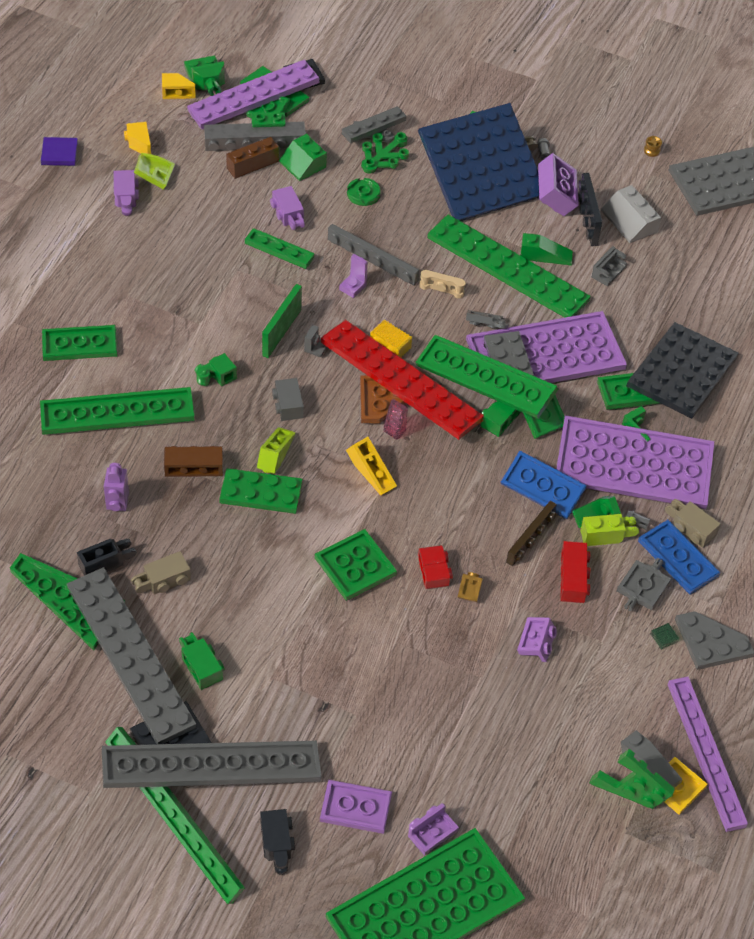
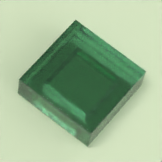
(664, 636)

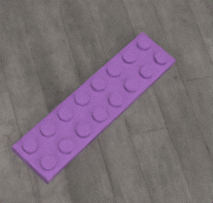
(253, 94)

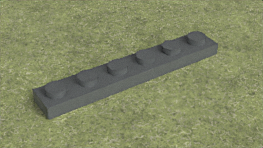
(373, 254)

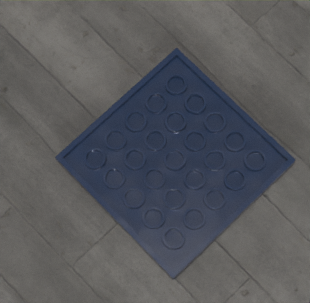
(481, 162)

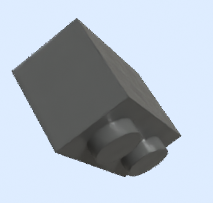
(288, 399)

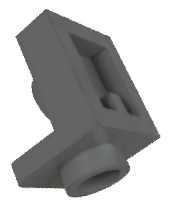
(313, 343)

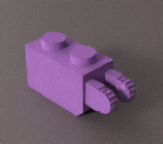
(125, 191)

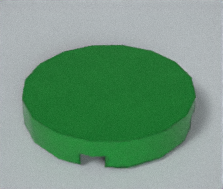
(363, 192)

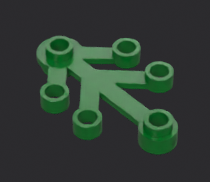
(370, 164)

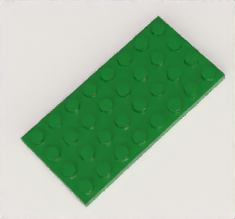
(432, 898)

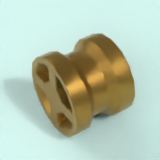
(652, 146)

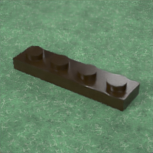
(529, 536)

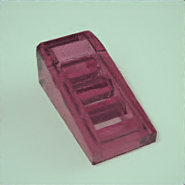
(395, 422)

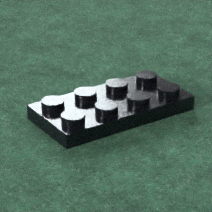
(589, 209)

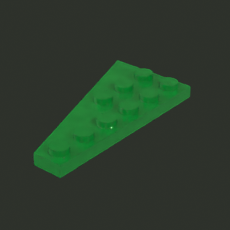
(51, 588)

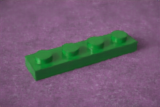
(279, 248)

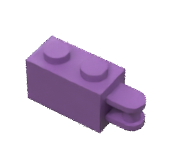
(288, 207)
(116, 488)

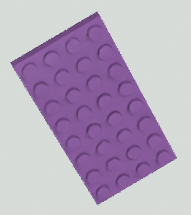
(564, 347)
(624, 463)

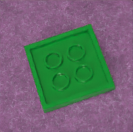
(355, 564)

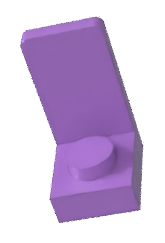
(358, 276)

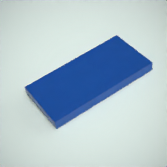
(543, 483)
(679, 556)

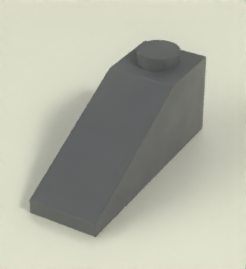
(647, 752)

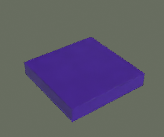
(59, 151)

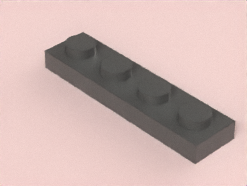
(374, 124)

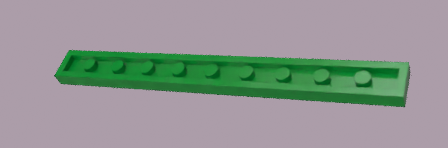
(187, 832)

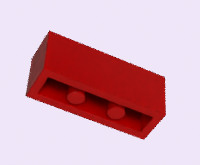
(574, 572)

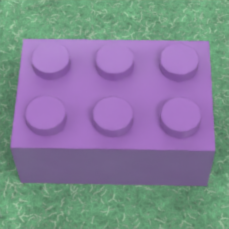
(558, 184)

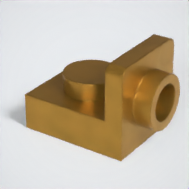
(470, 587)

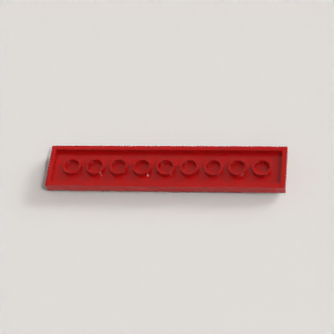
(402, 379)

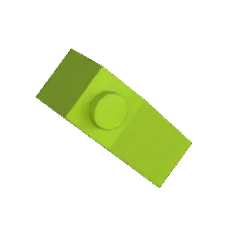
(274, 450)

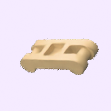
(442, 283)

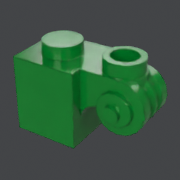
(219, 368)

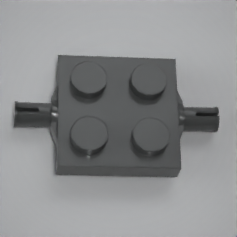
(643, 584)

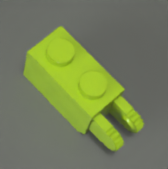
(607, 529)

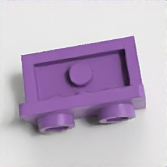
(432, 829)

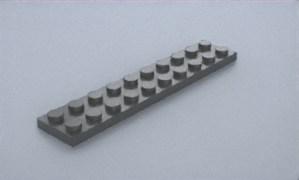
(131, 656)
(210, 764)

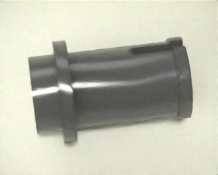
(543, 146)
(641, 521)

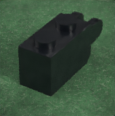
(105, 554)
(276, 838)

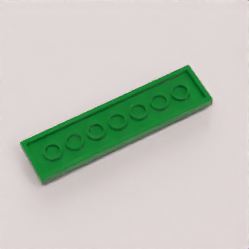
(487, 376)
(116, 410)

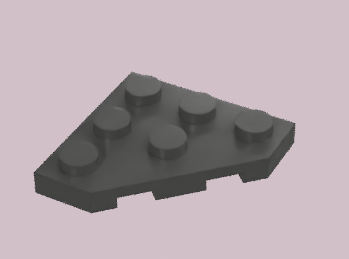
(711, 641)

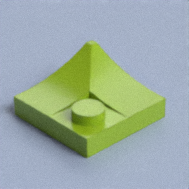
(154, 169)

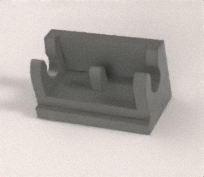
(609, 266)

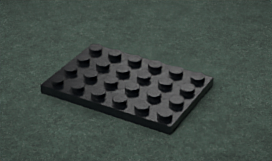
(682, 370)

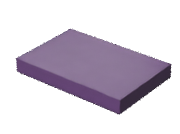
(356, 806)

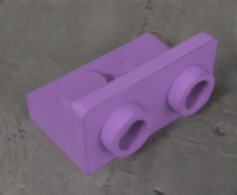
(537, 637)

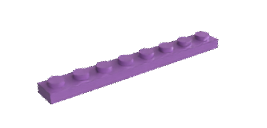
(707, 754)

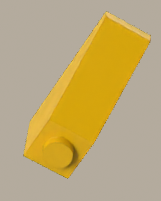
(371, 465)

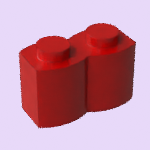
(434, 567)

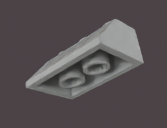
(631, 214)

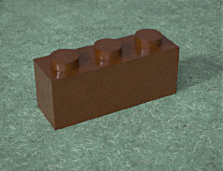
(252, 157)
(193, 461)

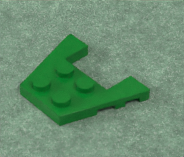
(639, 786)

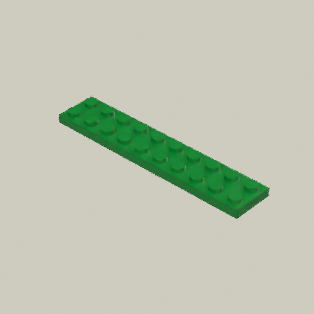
(509, 267)

